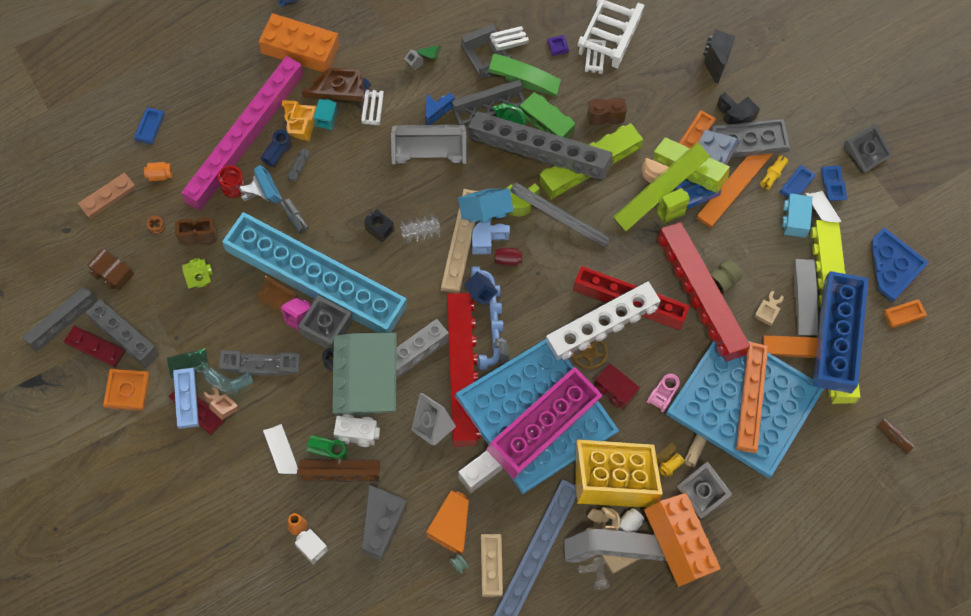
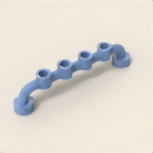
(495, 325)

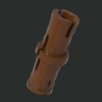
(885, 426)

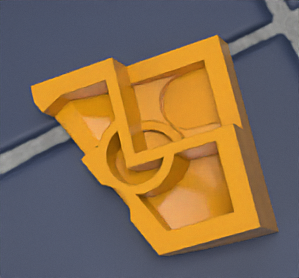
(299, 119)

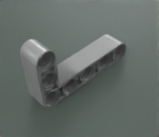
(612, 543)

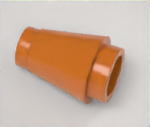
(296, 528)

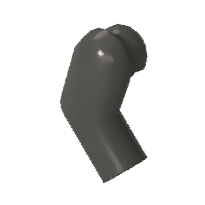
(504, 351)

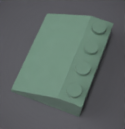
(364, 374)

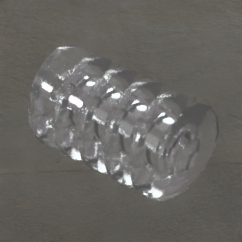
(420, 228)

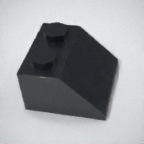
(717, 53)

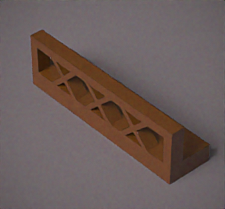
(339, 471)

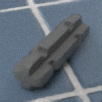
(298, 165)

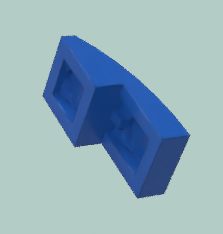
(833, 184)

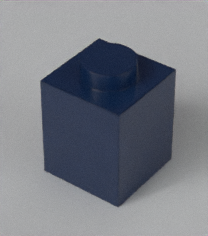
(481, 288)

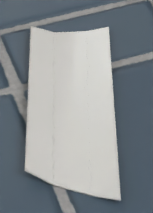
(823, 207)
(281, 450)

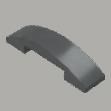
(259, 364)

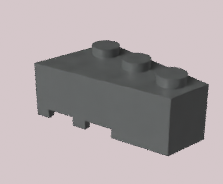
(381, 522)

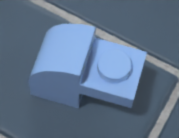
(484, 233)

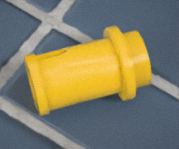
(671, 465)

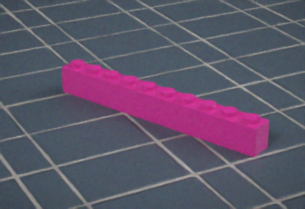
(243, 132)

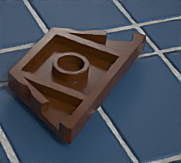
(337, 85)

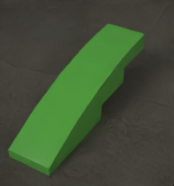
(530, 76)

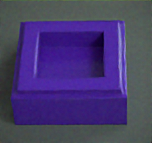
(558, 45)

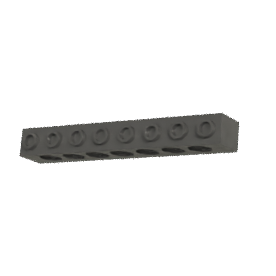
(540, 145)

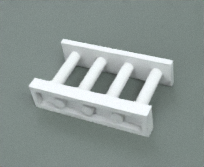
(622, 41)

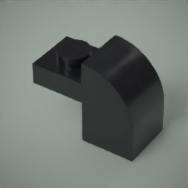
(738, 113)

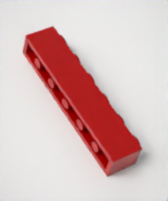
(607, 288)

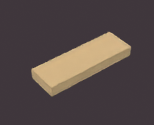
(491, 565)

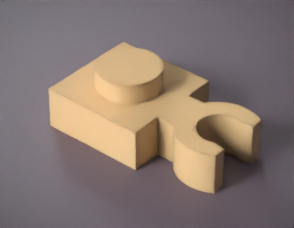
(768, 309)

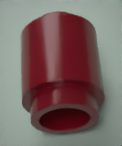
(508, 256)

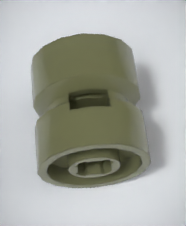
(726, 275)

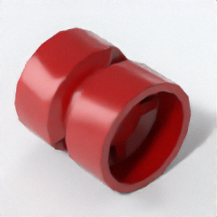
(230, 180)

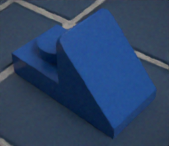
(437, 110)

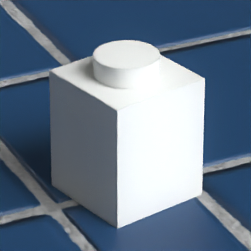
(311, 546)

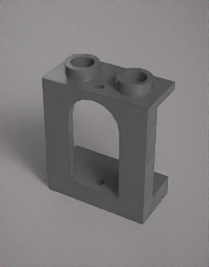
(477, 39)

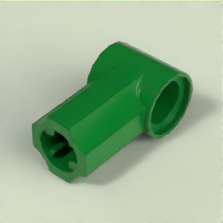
(326, 447)

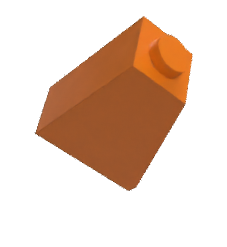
(450, 523)

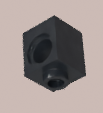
(381, 232)

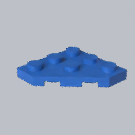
(894, 264)

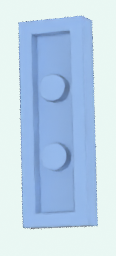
(186, 398)

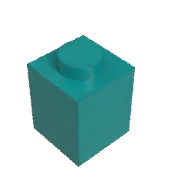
(325, 114)

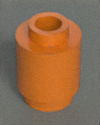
(158, 171)

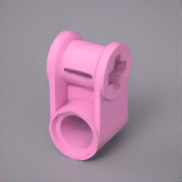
(662, 394)

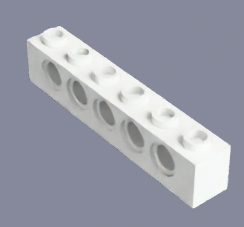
(644, 294)

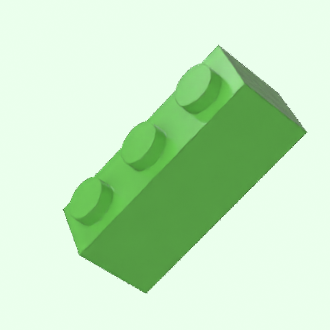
(547, 117)

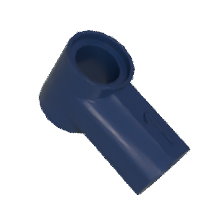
(275, 148)

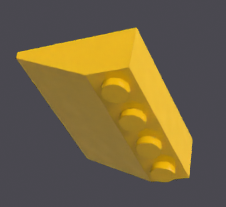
(617, 474)

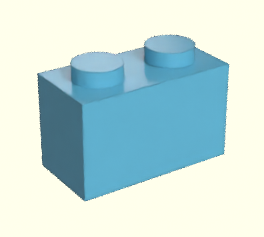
(797, 215)

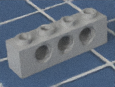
(420, 346)

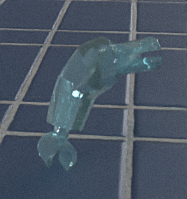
(224, 384)

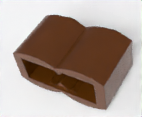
(607, 111)
(196, 231)
(110, 269)

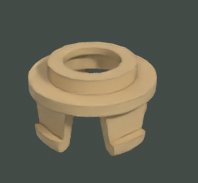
(601, 516)

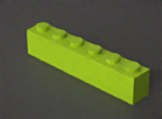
(621, 144)

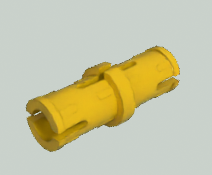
(774, 172)

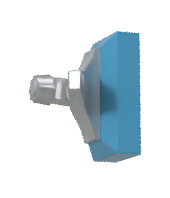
(261, 186)

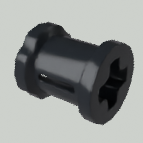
(328, 353)

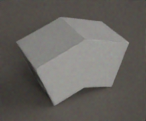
(414, 59)

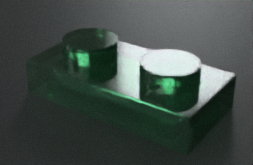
(187, 360)

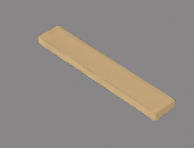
(458, 252)

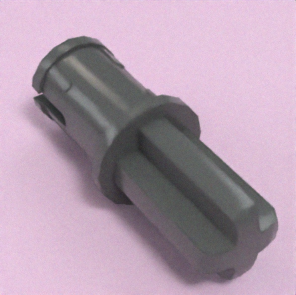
(294, 216)

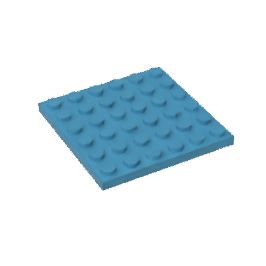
(514, 387)
(712, 405)

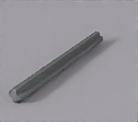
(560, 214)

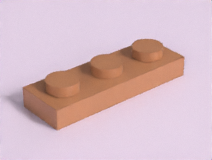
(107, 196)

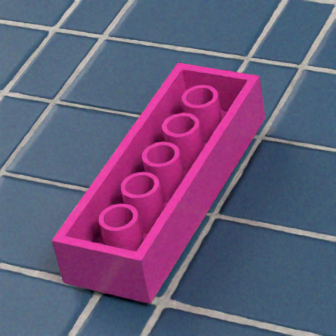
(544, 422)

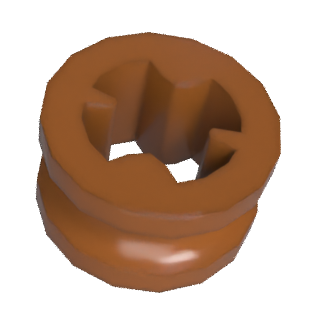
(157, 220)

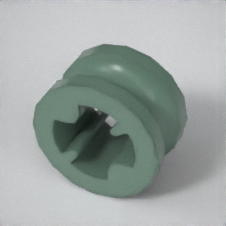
(459, 563)

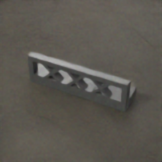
(486, 98)
(59, 319)

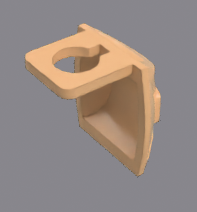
(652, 169)

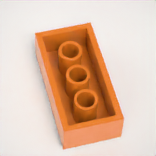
(299, 41)
(682, 539)

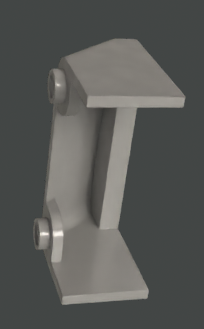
(427, 142)

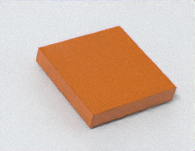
(126, 389)

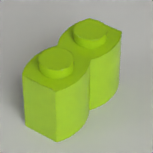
(673, 205)

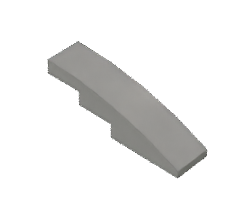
(806, 297)

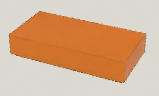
(904, 313)

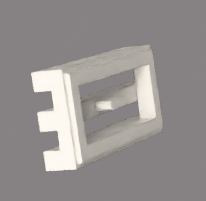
(507, 36)
(593, 68)
(374, 94)

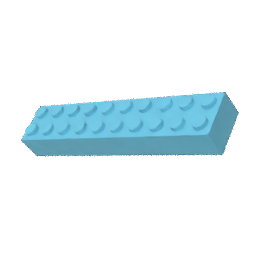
(314, 273)

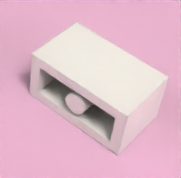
(479, 471)

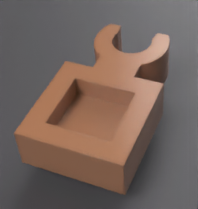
(220, 405)

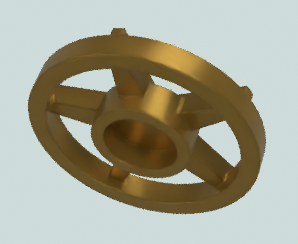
(591, 353)

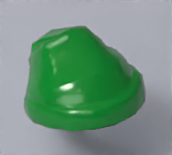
(510, 113)

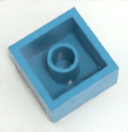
(485, 205)

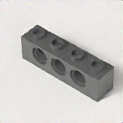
(122, 333)

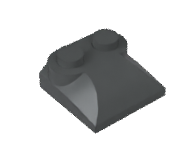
(867, 147)

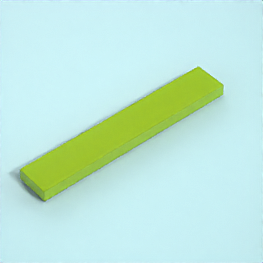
(661, 186)

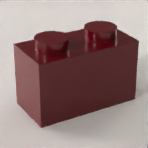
(616, 387)

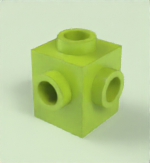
(197, 273)

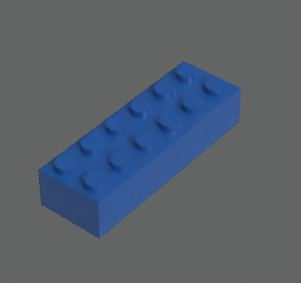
(840, 332)

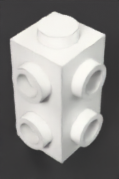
(356, 430)

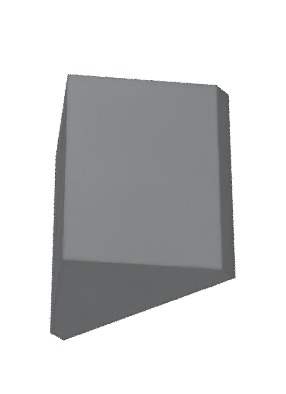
(431, 420)
(705, 490)

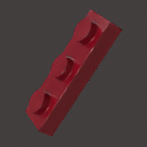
(94, 346)

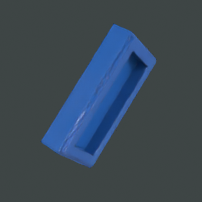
(149, 126)
(798, 182)

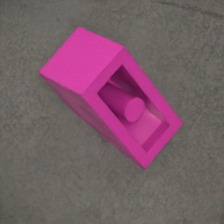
(294, 312)

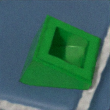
(431, 52)

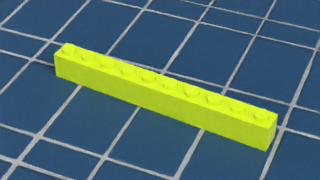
(829, 257)

